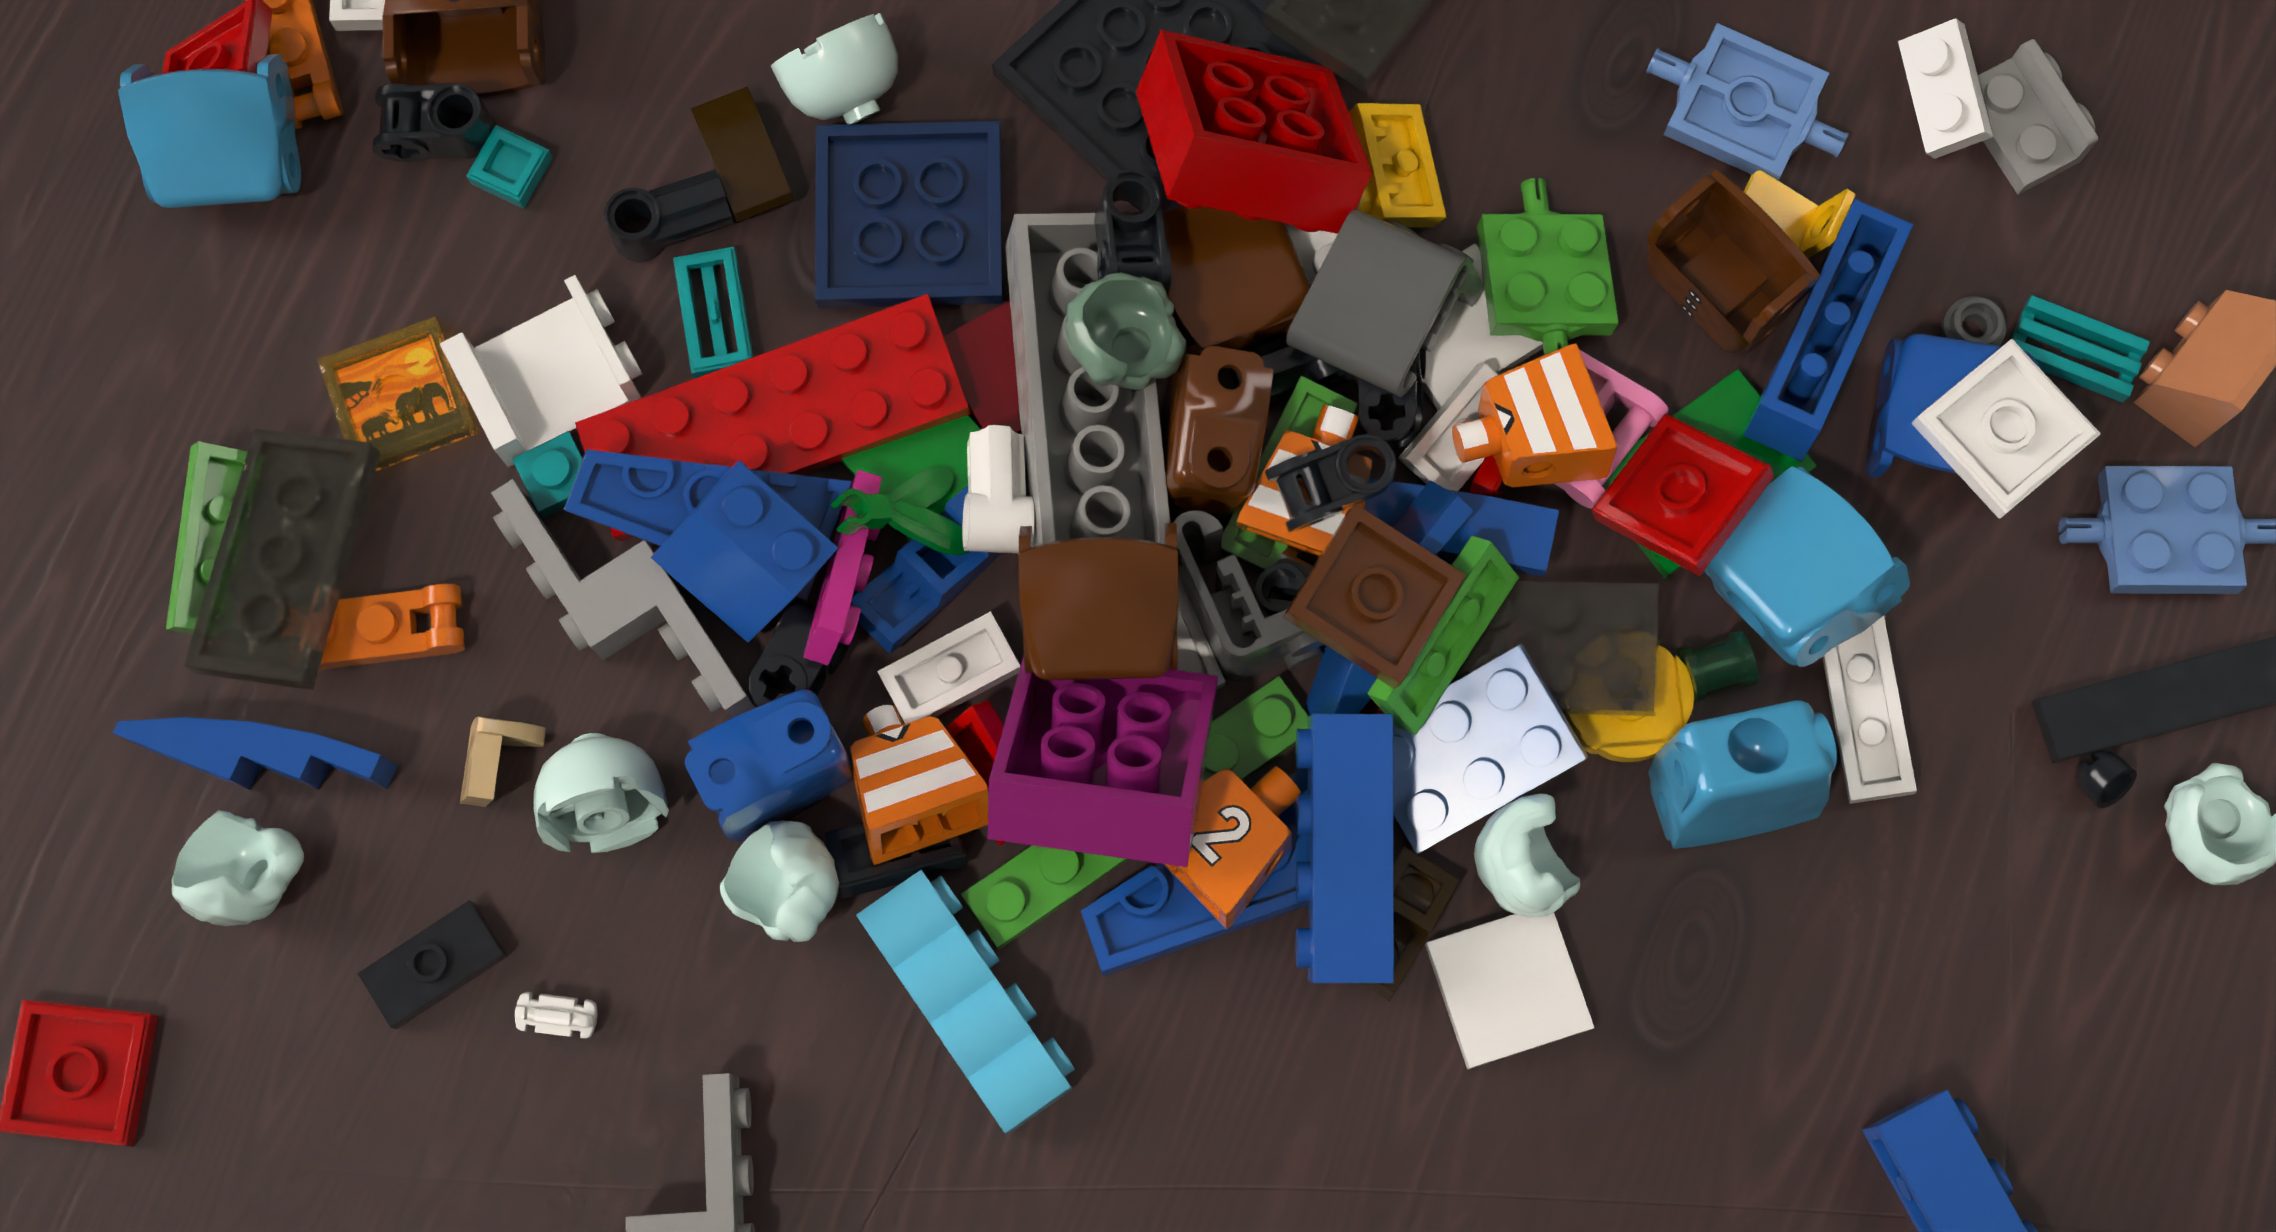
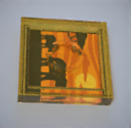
(398, 393)

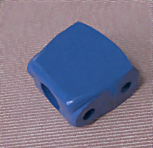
(1911, 379)
(769, 764)

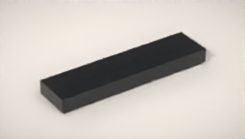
(2158, 700)

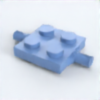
(1746, 103)
(2170, 530)

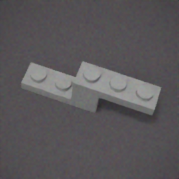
(618, 601)
(726, 1169)

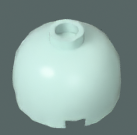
(841, 71)
(598, 794)

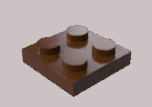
(1374, 596)

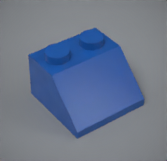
(744, 551)

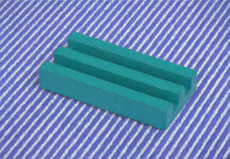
(706, 261)
(2090, 330)

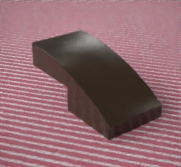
(742, 154)
(1418, 901)

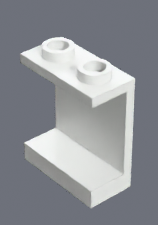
(545, 373)

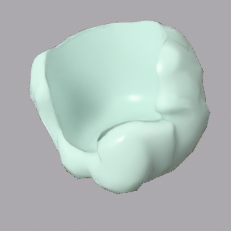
(2221, 827)
(1519, 860)
(234, 870)
(782, 881)

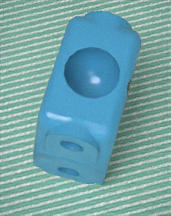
(212, 133)
(1806, 569)
(1743, 774)

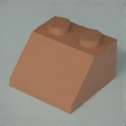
(2213, 368)

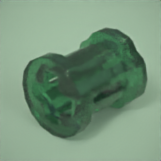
(1720, 664)

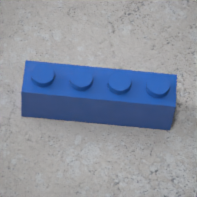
(1828, 331)
(1348, 848)
(1942, 1170)

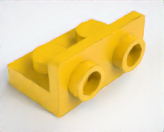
(1401, 164)

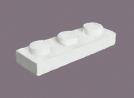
(1869, 717)

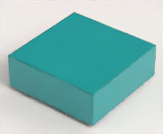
(509, 167)

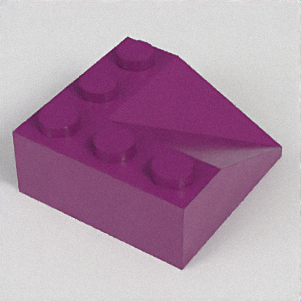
(1103, 765)

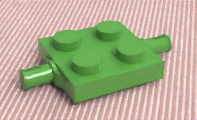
(1546, 272)

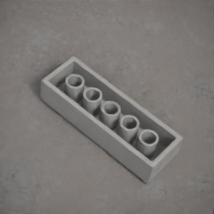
(1086, 446)

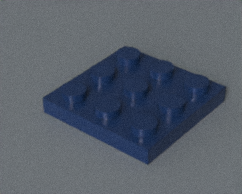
(908, 214)

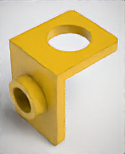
(1797, 215)

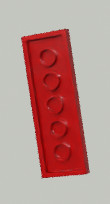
(800, 401)

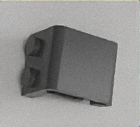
(1381, 300)
(1231, 616)

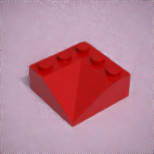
(1251, 133)

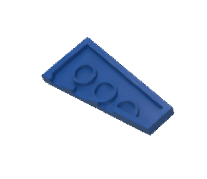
(656, 494)
(1160, 916)

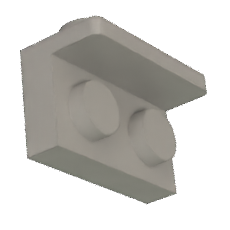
(2034, 118)

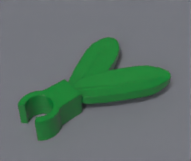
(907, 511)

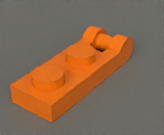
(300, 41)
(386, 627)

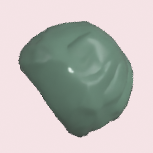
(1124, 331)

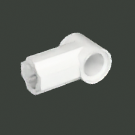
(996, 491)

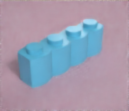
(965, 1002)

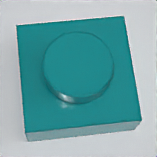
(550, 472)

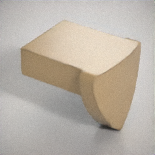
(484, 753)

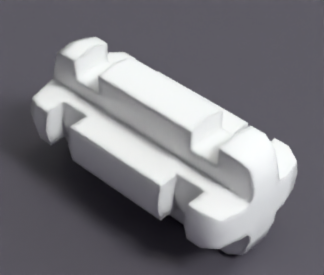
(556, 1015)

